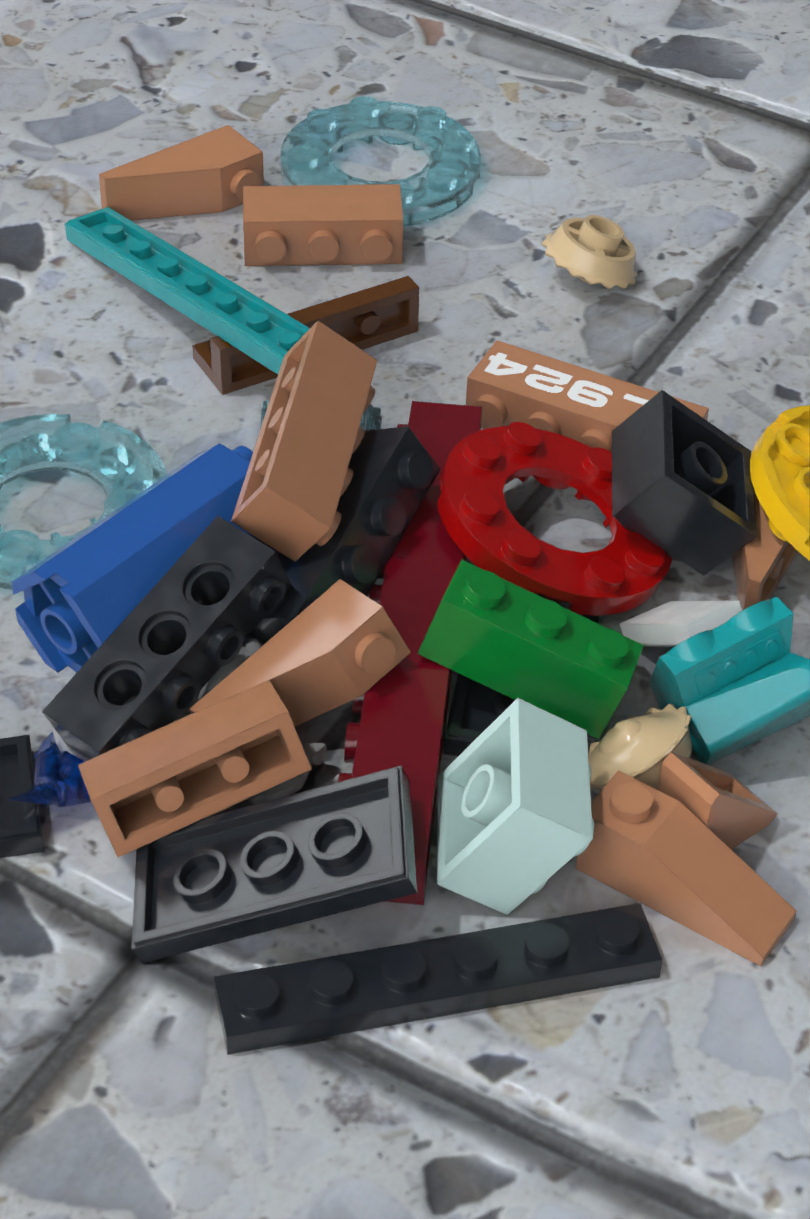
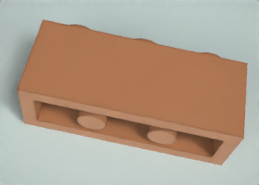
(322, 225)
(194, 767)

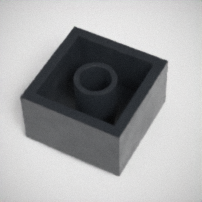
(682, 484)

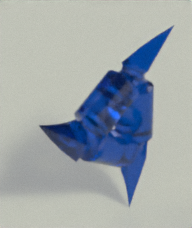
(55, 778)

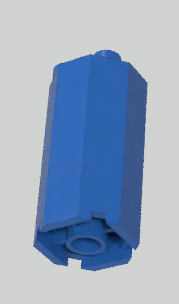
(107, 570)

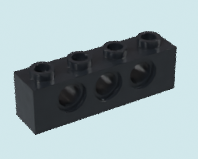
(172, 615)

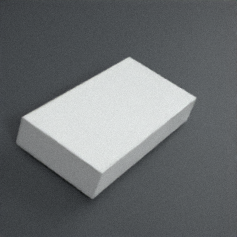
(678, 621)

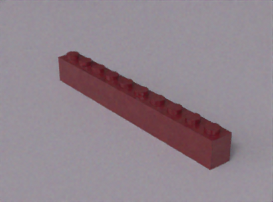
(409, 706)

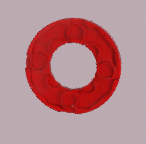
(491, 538)

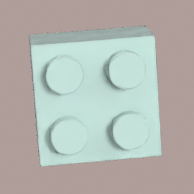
(514, 807)

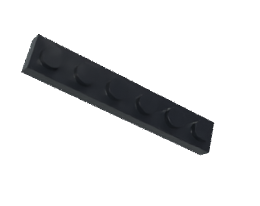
(435, 978)

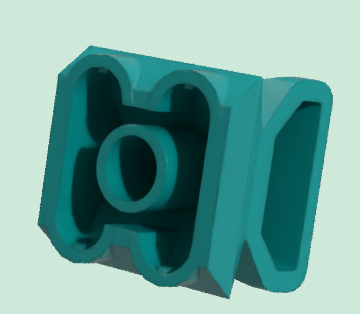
(736, 680)

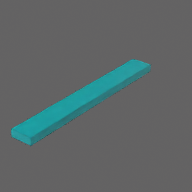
(187, 286)

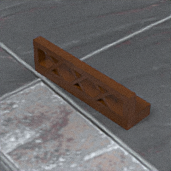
(359, 317)

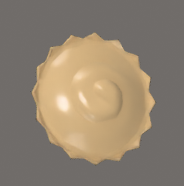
(593, 251)
(640, 746)

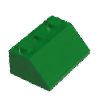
(530, 648)

